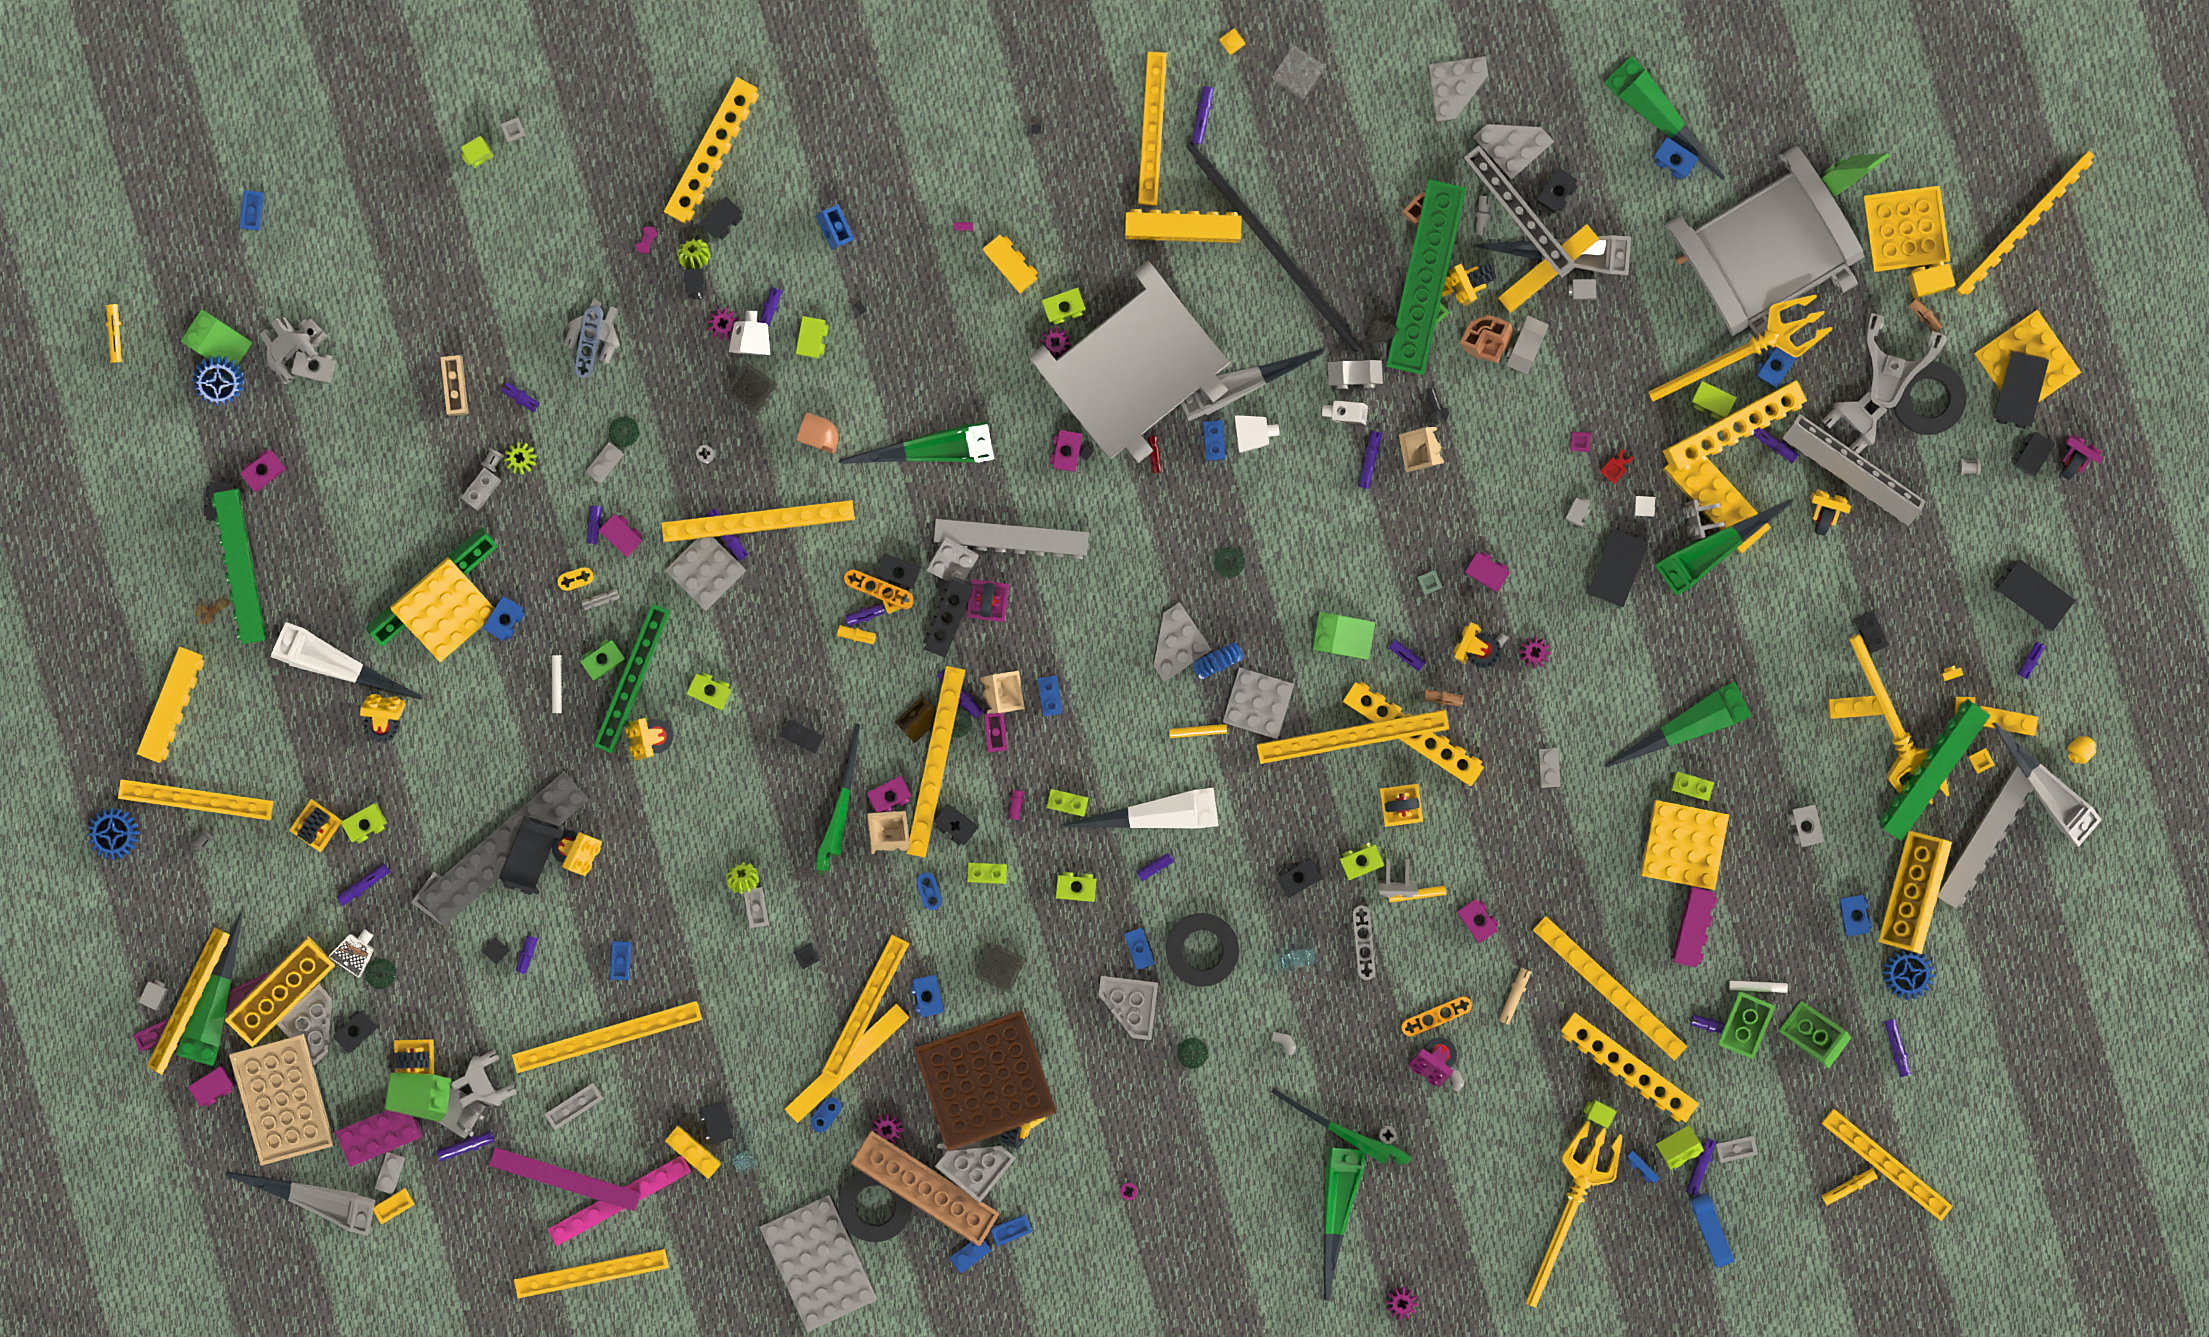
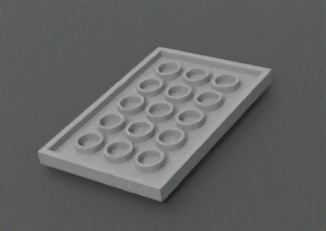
(818, 1263)

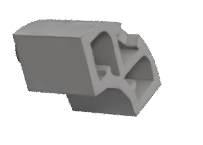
(1527, 344)
(1355, 373)

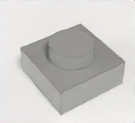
(513, 129)

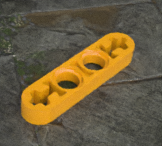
(879, 588)
(1435, 1013)

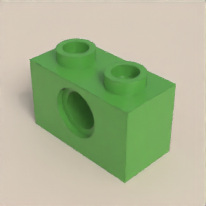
(614, 658)

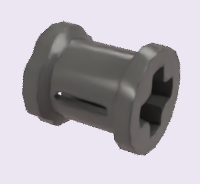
(202, 839)

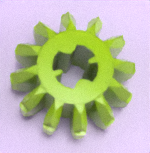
(693, 254)
(526, 454)
(742, 878)

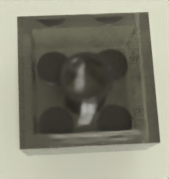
(751, 389)
(1000, 967)

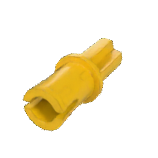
(856, 634)

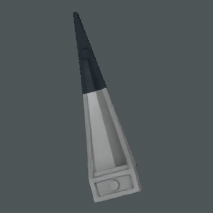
(1606, 256)
(1242, 383)
(2067, 809)
(337, 1206)

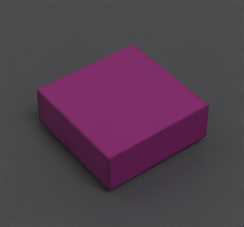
(963, 226)
(1580, 441)

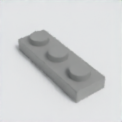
(574, 1106)

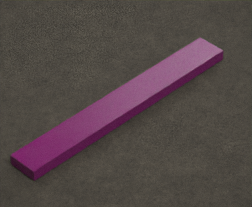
(150, 1036)
(565, 1179)

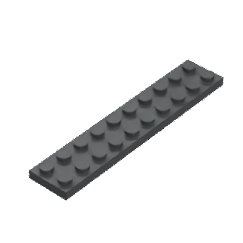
(485, 862)

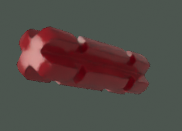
(1155, 455)

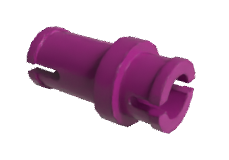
(1016, 803)

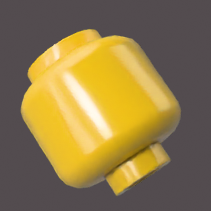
(2081, 749)

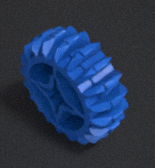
(210, 380)
(1218, 660)
(113, 842)
(1911, 983)

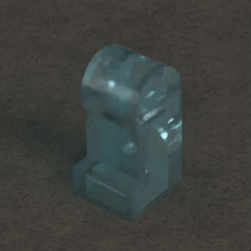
(1298, 958)
(744, 1162)

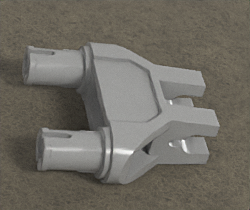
(607, 332)
(284, 345)
(1858, 418)
(479, 1083)

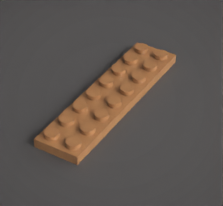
(924, 1188)

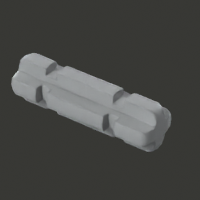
(600, 599)

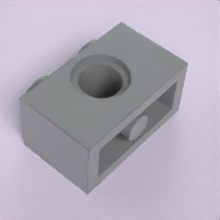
(324, 373)
(481, 489)
(1814, 834)

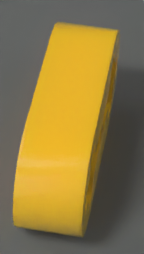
(577, 583)

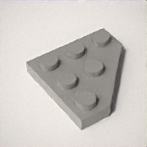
(1455, 84)
(1512, 146)
(1178, 643)
(1131, 1003)
(313, 1019)
(975, 1168)

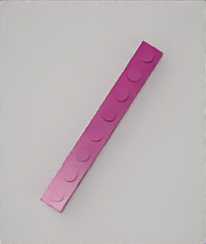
(601, 1210)

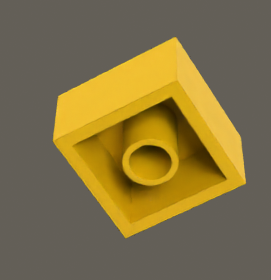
(1930, 281)

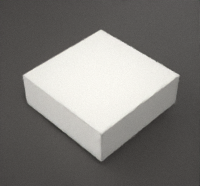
(1644, 506)

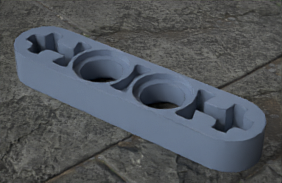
(591, 342)

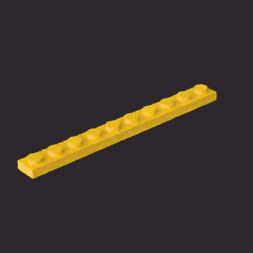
(2031, 218)
(758, 521)
(1353, 736)
(936, 761)
(1609, 988)
(607, 1037)

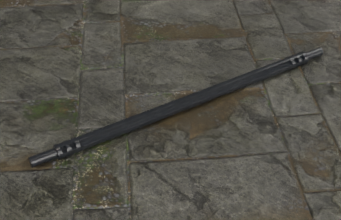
(1273, 247)

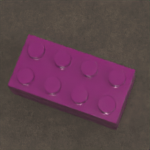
(1693, 927)
(377, 1135)

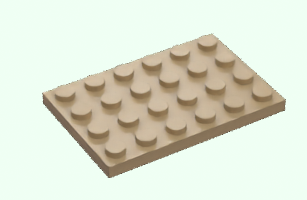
(282, 1099)

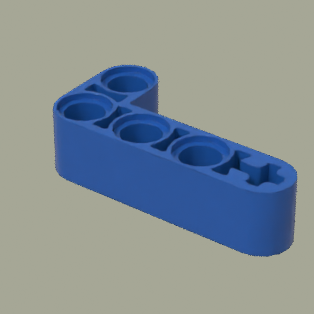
(1711, 1229)

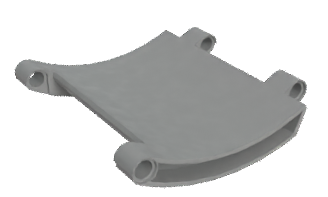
(1771, 246)
(1135, 368)

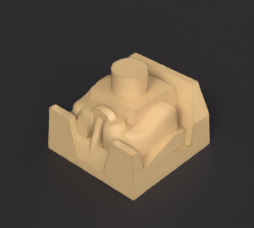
(1420, 449)
(1003, 692)
(888, 831)

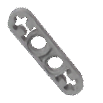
(1366, 942)

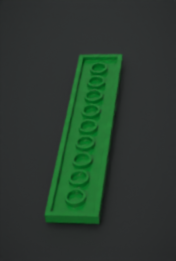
(1426, 276)

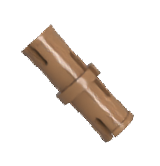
(1925, 315)
(1443, 698)

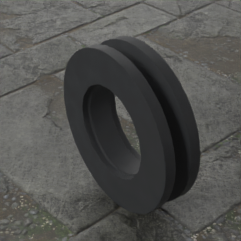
(1954, 409)
(1209, 976)
(862, 1229)

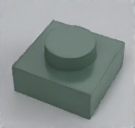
(1429, 582)

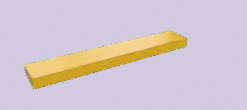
(1545, 272)

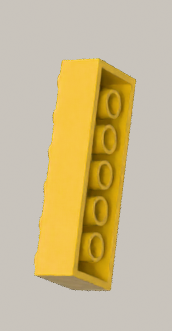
(1183, 226)
(1710, 487)
(1915, 892)
(280, 991)

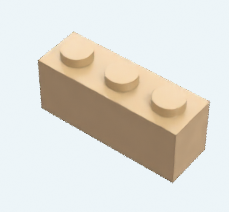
(454, 385)

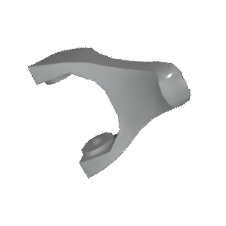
(1892, 373)

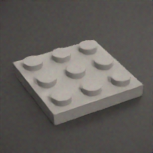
(706, 571)
(1258, 703)

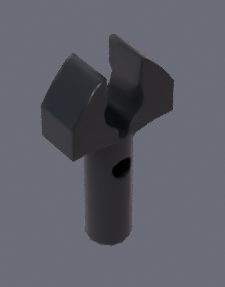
(1436, 406)

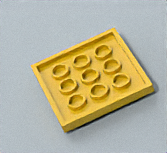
(1906, 228)
(2031, 337)
(443, 609)
(1684, 845)

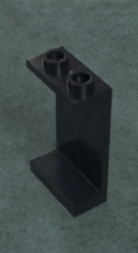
(2021, 389)
(1618, 567)
(2034, 594)
(529, 854)

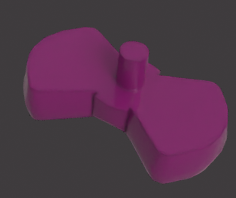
(649, 234)

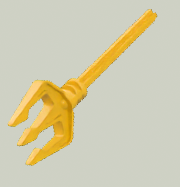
(1776, 335)
(1909, 755)
(1584, 1176)

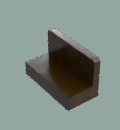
(917, 719)

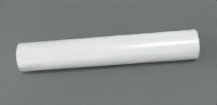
(556, 684)
(1758, 986)

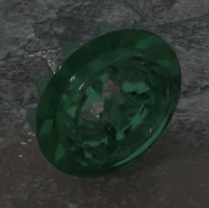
(633, 432)
(1238, 564)
(965, 719)
(387, 968)
(1201, 1056)

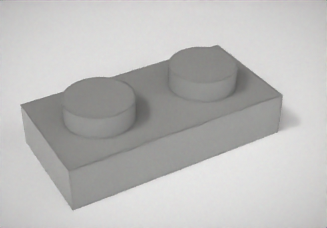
(604, 463)
(1549, 768)
(756, 908)
(1736, 1149)
(390, 1173)

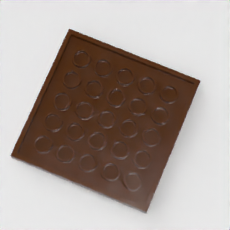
(985, 1080)

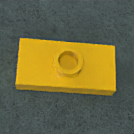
(393, 1206)

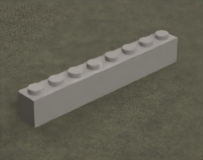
(1520, 211)
(1854, 470)
(1013, 538)
(1984, 838)

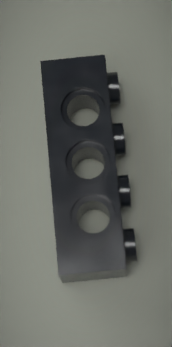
(942, 645)

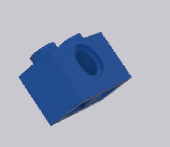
(1670, 148)
(834, 227)
(1770, 376)
(1214, 440)
(494, 623)
(1050, 696)
(1847, 906)
(929, 984)

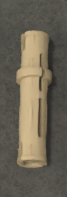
(1518, 988)

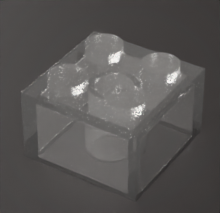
(1298, 72)

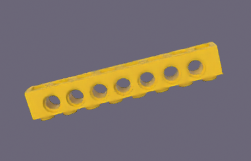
(738, 89)
(1676, 453)
(1468, 776)
(1687, 1104)

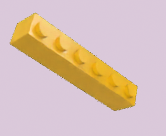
(170, 704)

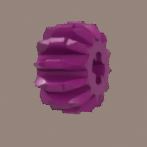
(729, 327)
(1061, 341)
(1528, 650)
(888, 1122)
(1398, 1309)

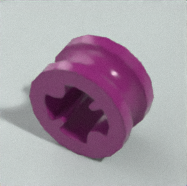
(1134, 1193)

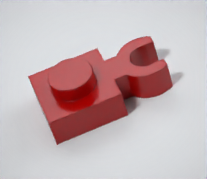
(1614, 468)

